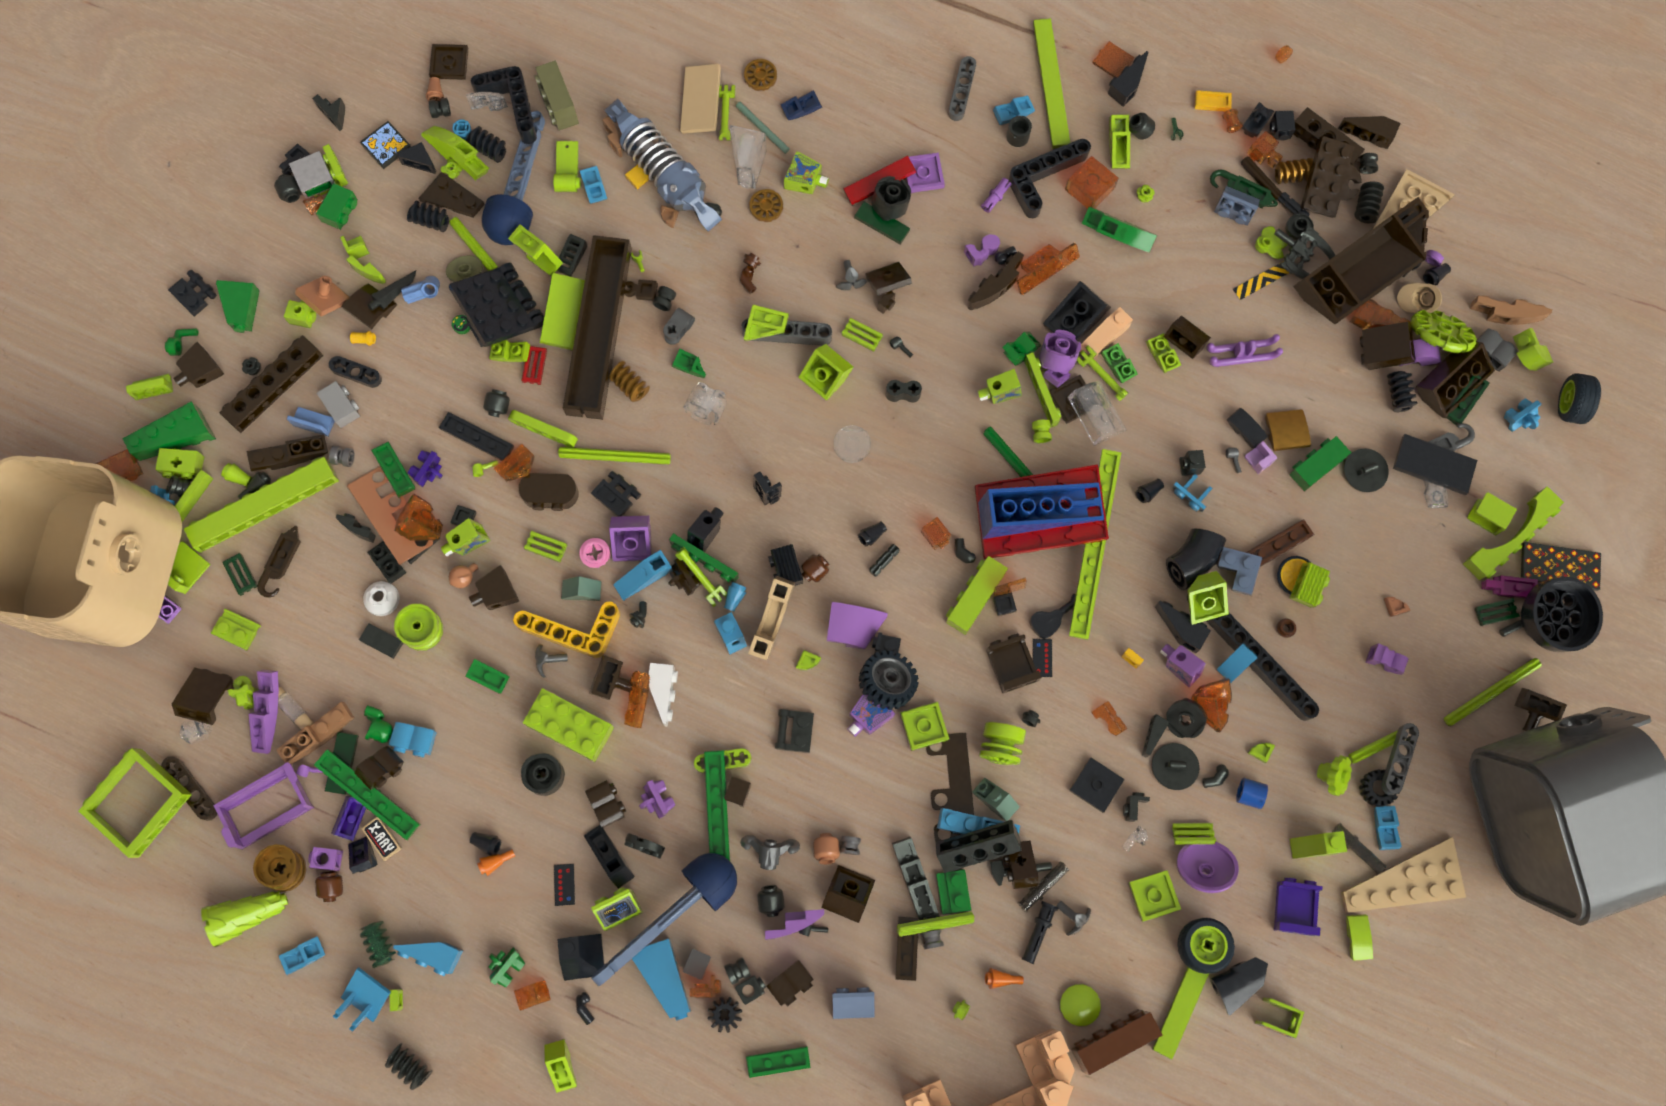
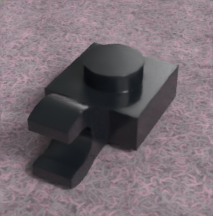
(294, 154)

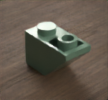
(996, 799)

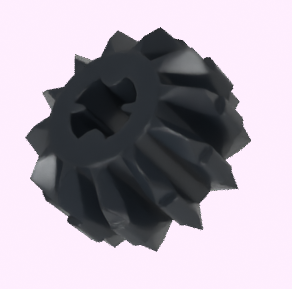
(732, 1014)

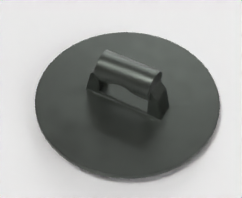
(1366, 470)
(1175, 766)

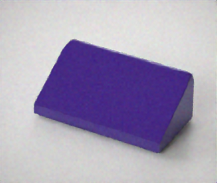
(349, 819)

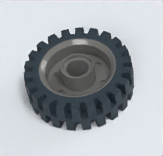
(884, 692)

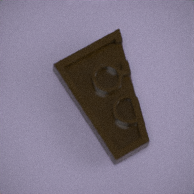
(451, 195)

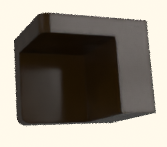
(737, 791)

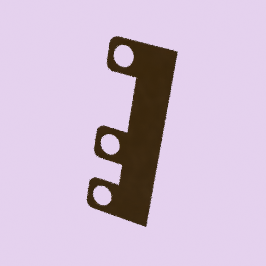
(960, 792)

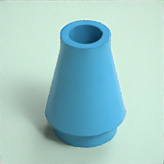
(734, 596)

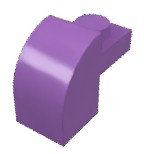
(1425, 353)

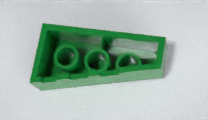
(173, 431)

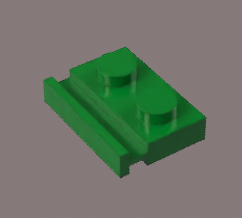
(953, 892)

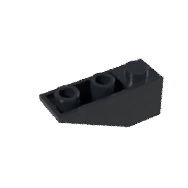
(1126, 85)
(1179, 624)

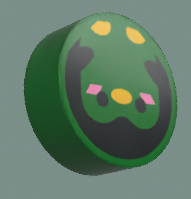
(460, 324)

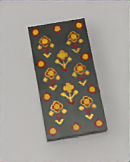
(1552, 562)

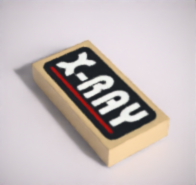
(381, 838)

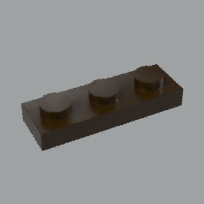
(906, 953)

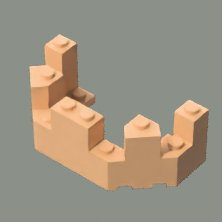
(1047, 1068)

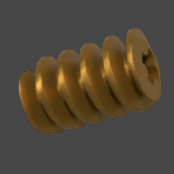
(1293, 169)
(627, 383)

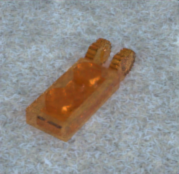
(637, 699)

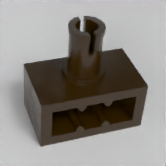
(608, 678)
(1539, 707)

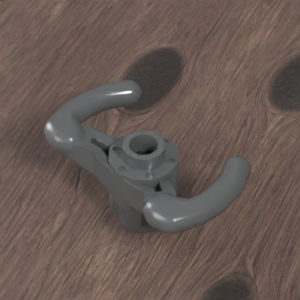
(769, 850)

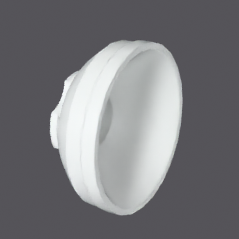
(387, 604)

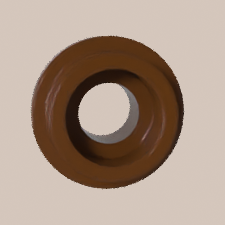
(752, 260)
(1290, 624)

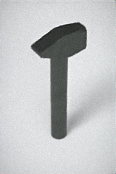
(999, 872)

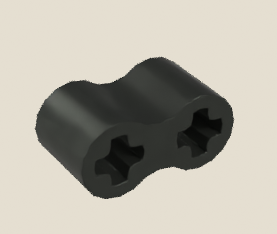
(903, 391)

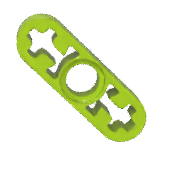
(736, 752)

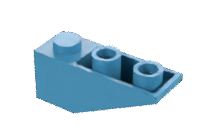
(643, 575)
(437, 955)

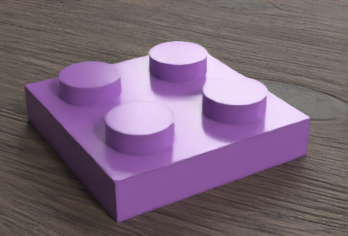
(928, 173)

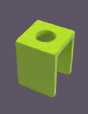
(1491, 514)

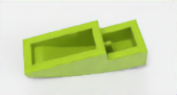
(1119, 141)

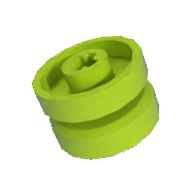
(407, 626)

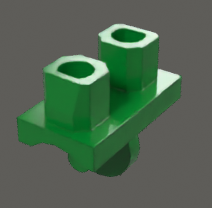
(500, 975)

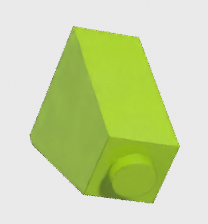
(1318, 845)

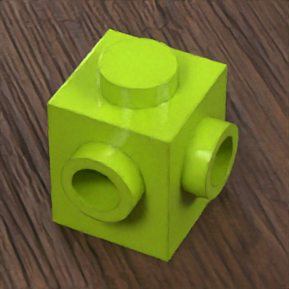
(299, 314)

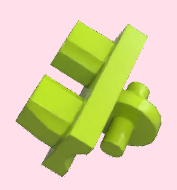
(243, 692)

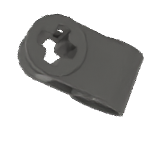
(678, 324)

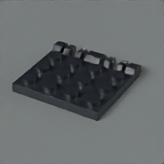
(495, 306)

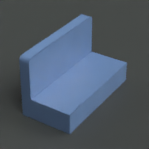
(312, 421)

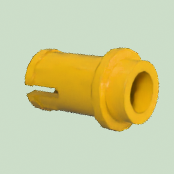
(364, 338)

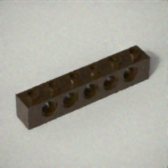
(270, 393)

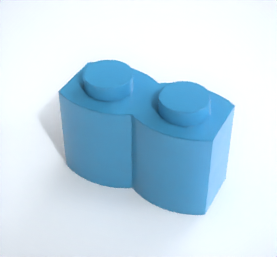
(413, 739)

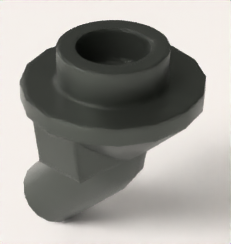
(637, 618)

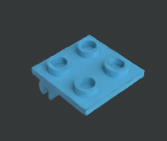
(1182, 493)
(365, 995)

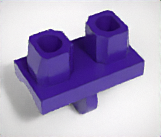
(429, 469)

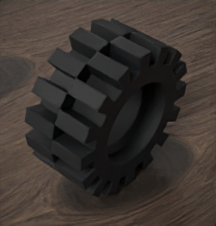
(1370, 795)

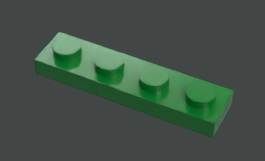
(709, 562)

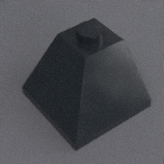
(580, 956)

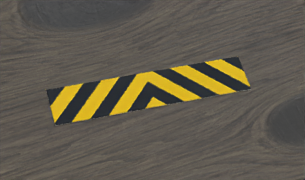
(1260, 281)

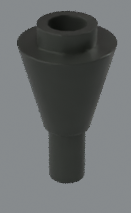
(257, 481)

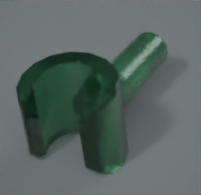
(1176, 130)

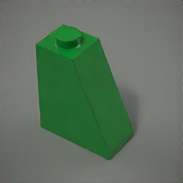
(238, 303)

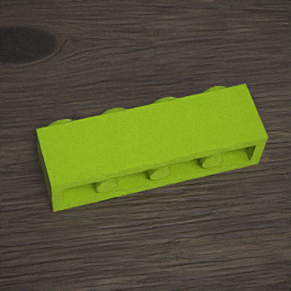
(976, 596)

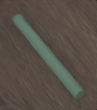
(761, 126)

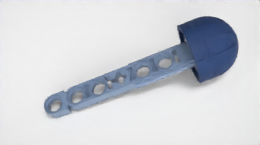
(506, 212)
(711, 878)

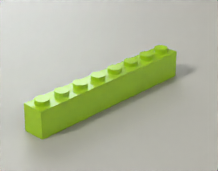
(261, 504)

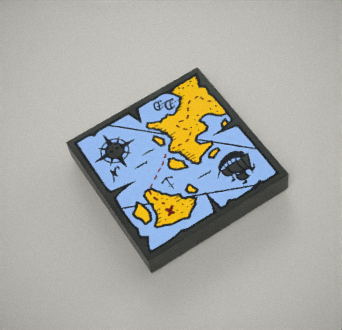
(385, 144)

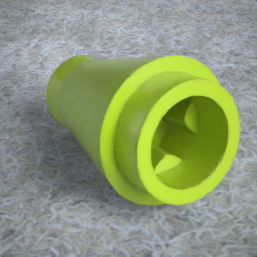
(234, 474)

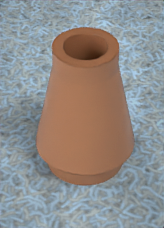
(434, 90)

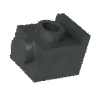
(1192, 463)

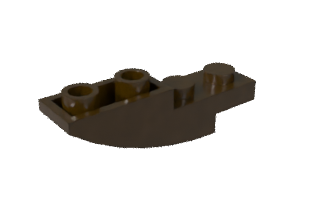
(997, 285)
(289, 454)

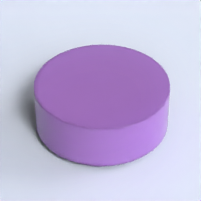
(1434, 258)

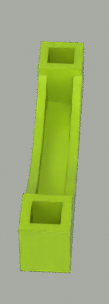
(1541, 506)

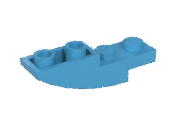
(964, 823)

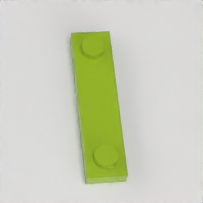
(1033, 366)

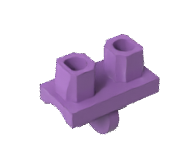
(653, 800)

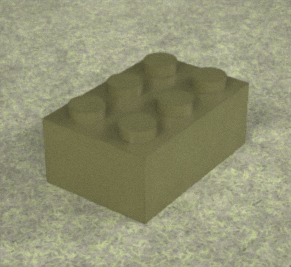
(556, 95)

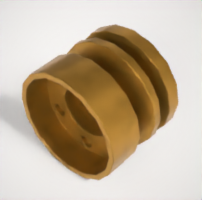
(270, 863)

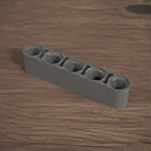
(795, 336)

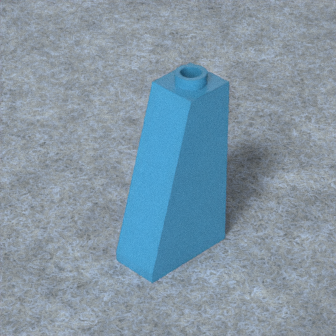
(662, 974)

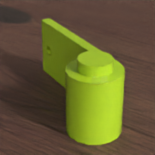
(566, 174)

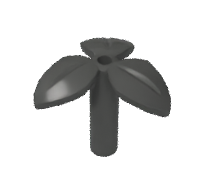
(851, 277)
(542, 657)
(1078, 918)

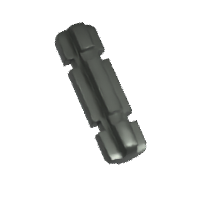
(884, 560)

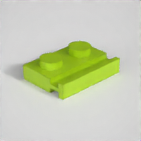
(235, 629)

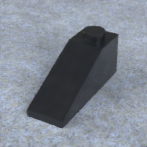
(609, 856)

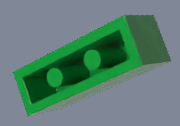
(1319, 462)

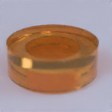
(1283, 54)

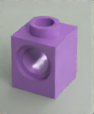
(333, 862)

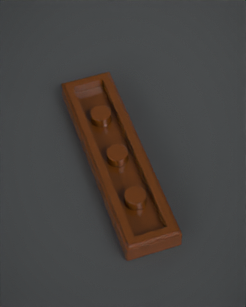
(1282, 542)

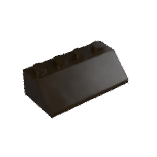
(1452, 375)

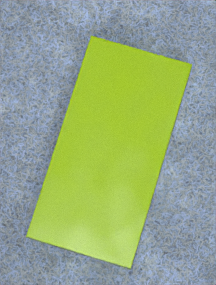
(562, 311)

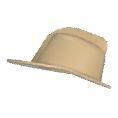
(1419, 297)

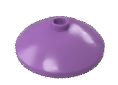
(1211, 859)

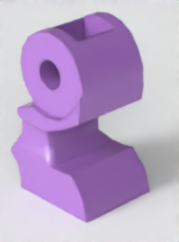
(989, 246)
(1392, 661)

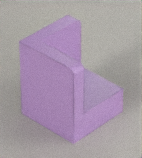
(1260, 457)

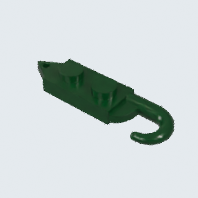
(1246, 186)

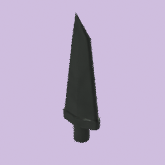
(388, 294)

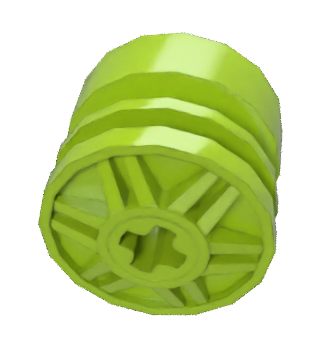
(1002, 743)

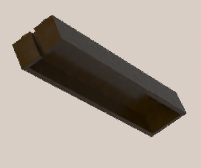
(597, 327)

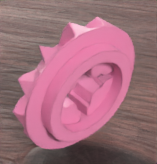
(587, 548)

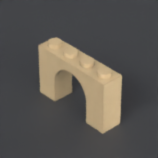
(772, 618)

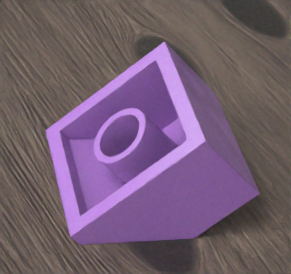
(630, 538)

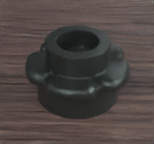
(251, 370)
(1031, 718)

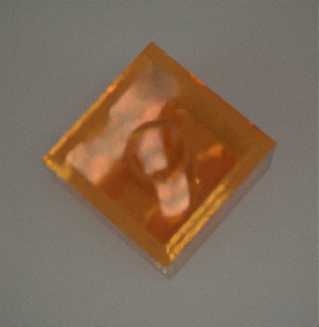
(1091, 183)

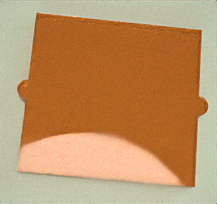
(1112, 59)
(1010, 587)

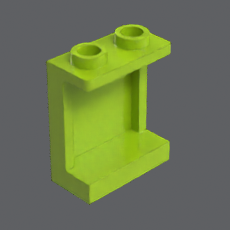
(536, 250)

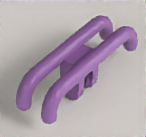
(1244, 352)

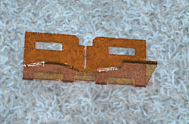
(1102, 712)

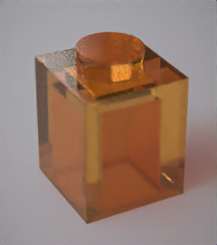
(936, 534)

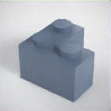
(1245, 565)

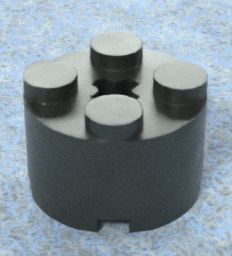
(891, 198)
(532, 779)

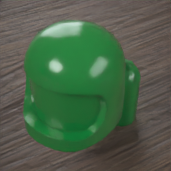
(379, 729)

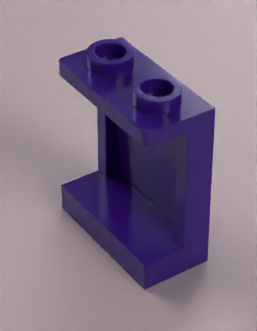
(1297, 907)

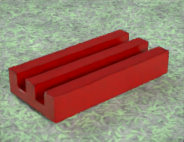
(532, 379)

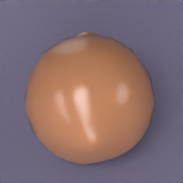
(461, 575)

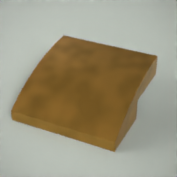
(1288, 430)

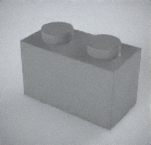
(338, 404)

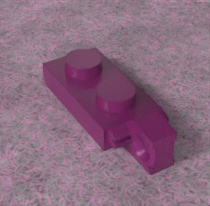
(1509, 586)

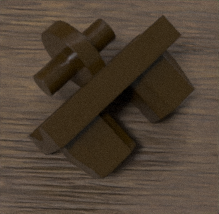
(682, 578)

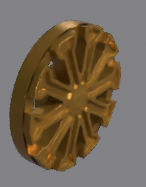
(760, 74)
(766, 205)

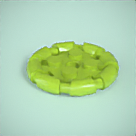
(1443, 331)

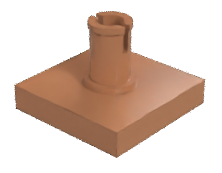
(322, 295)

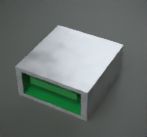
(312, 174)

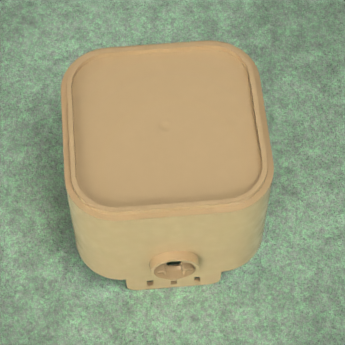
(82, 551)

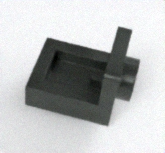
(1130, 809)

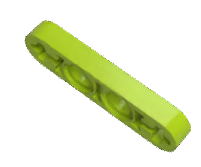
(542, 428)

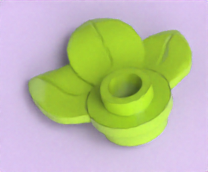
(1270, 243)

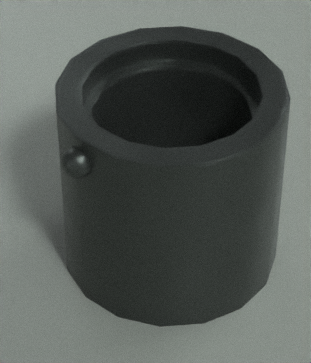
(1019, 131)

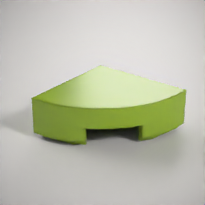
(807, 661)
(1262, 751)

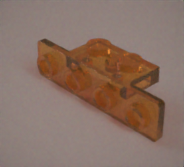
(1044, 265)

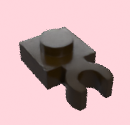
(643, 290)

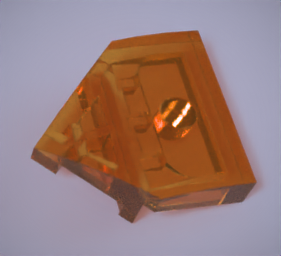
(516, 464)

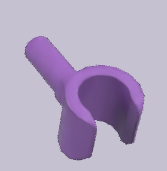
(303, 770)

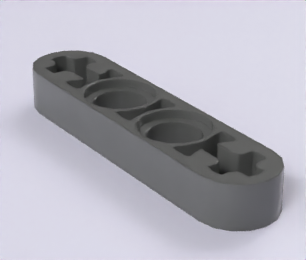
(962, 88)
(1403, 760)

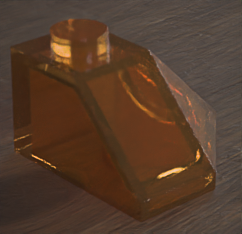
(417, 521)
(1214, 700)

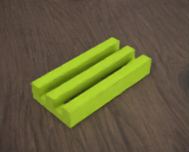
(852, 322)
(530, 541)
(1193, 830)

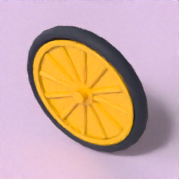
(1289, 571)

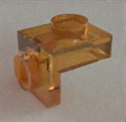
(532, 995)

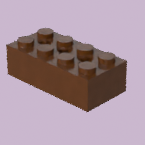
(1116, 1042)

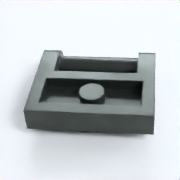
(800, 732)

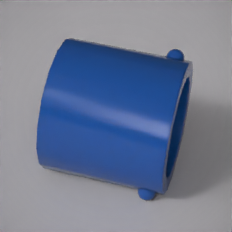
(1252, 793)

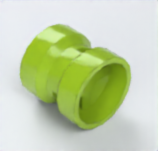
(1041, 431)

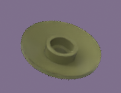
(463, 268)

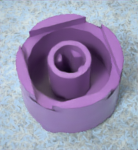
(1059, 351)

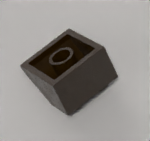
(848, 894)

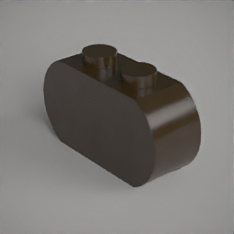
(548, 491)

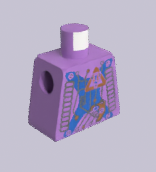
(1183, 664)
(868, 716)

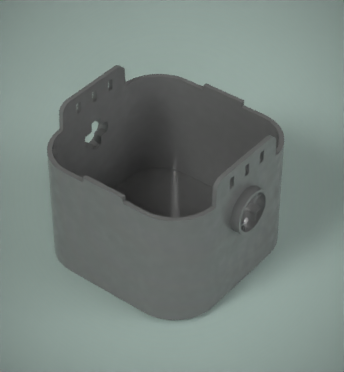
(1577, 813)

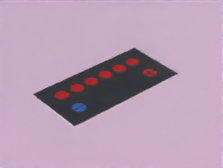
(1043, 656)
(564, 884)

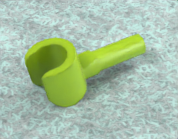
(638, 260)
(478, 468)

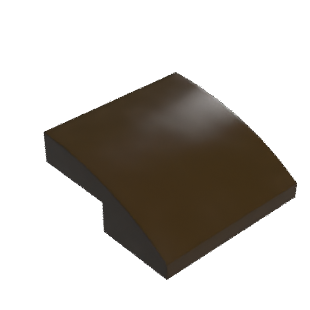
(358, 306)

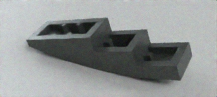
(915, 879)

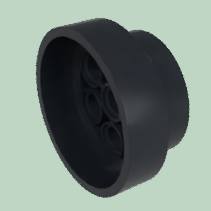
(1579, 604)

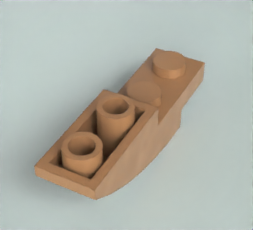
(1512, 314)
(316, 735)

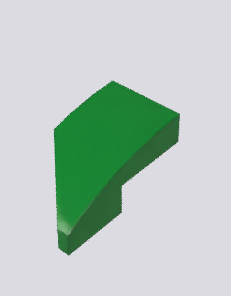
(688, 363)

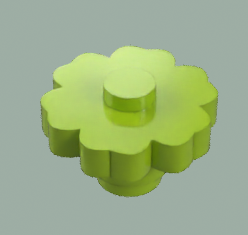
(1336, 774)

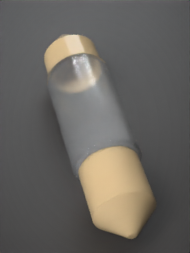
(293, 709)

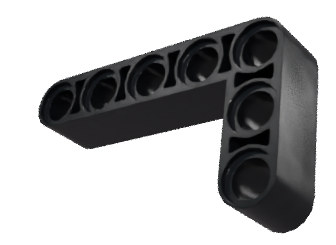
(510, 81)
(1043, 170)

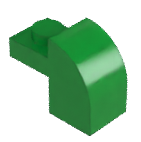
(1023, 345)

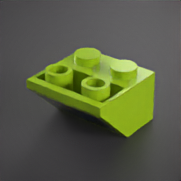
(616, 909)

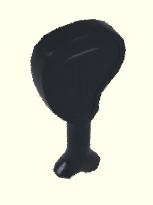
(1047, 623)

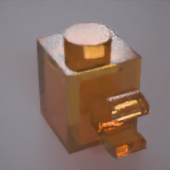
(1264, 149)

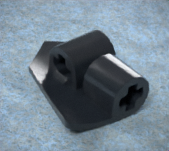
(1240, 983)

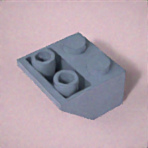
(1236, 206)
(853, 1004)

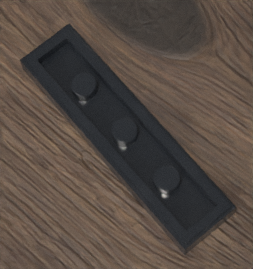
(476, 436)

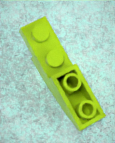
(455, 147)

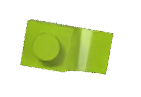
(559, 1065)

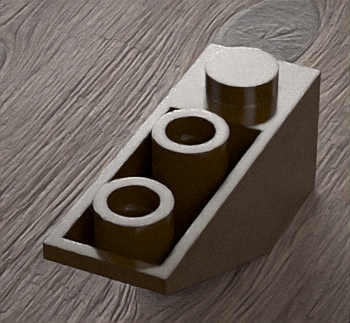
(1373, 129)

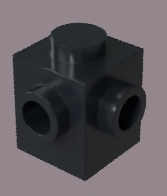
(1282, 125)

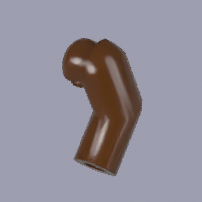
(746, 279)

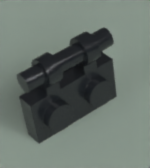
(188, 297)
(612, 498)

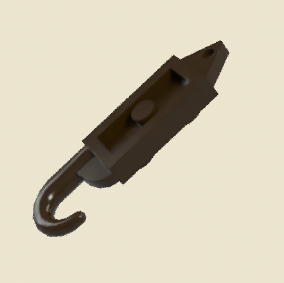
(279, 560)

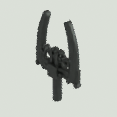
(1298, 249)

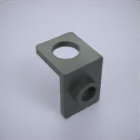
(758, 985)

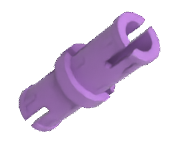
(996, 195)

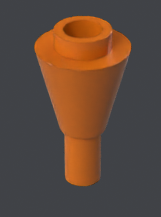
(491, 863)
(997, 978)

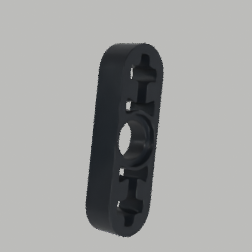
(360, 378)

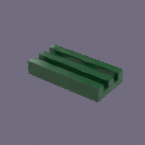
(240, 591)
(1511, 608)

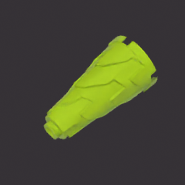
(232, 918)

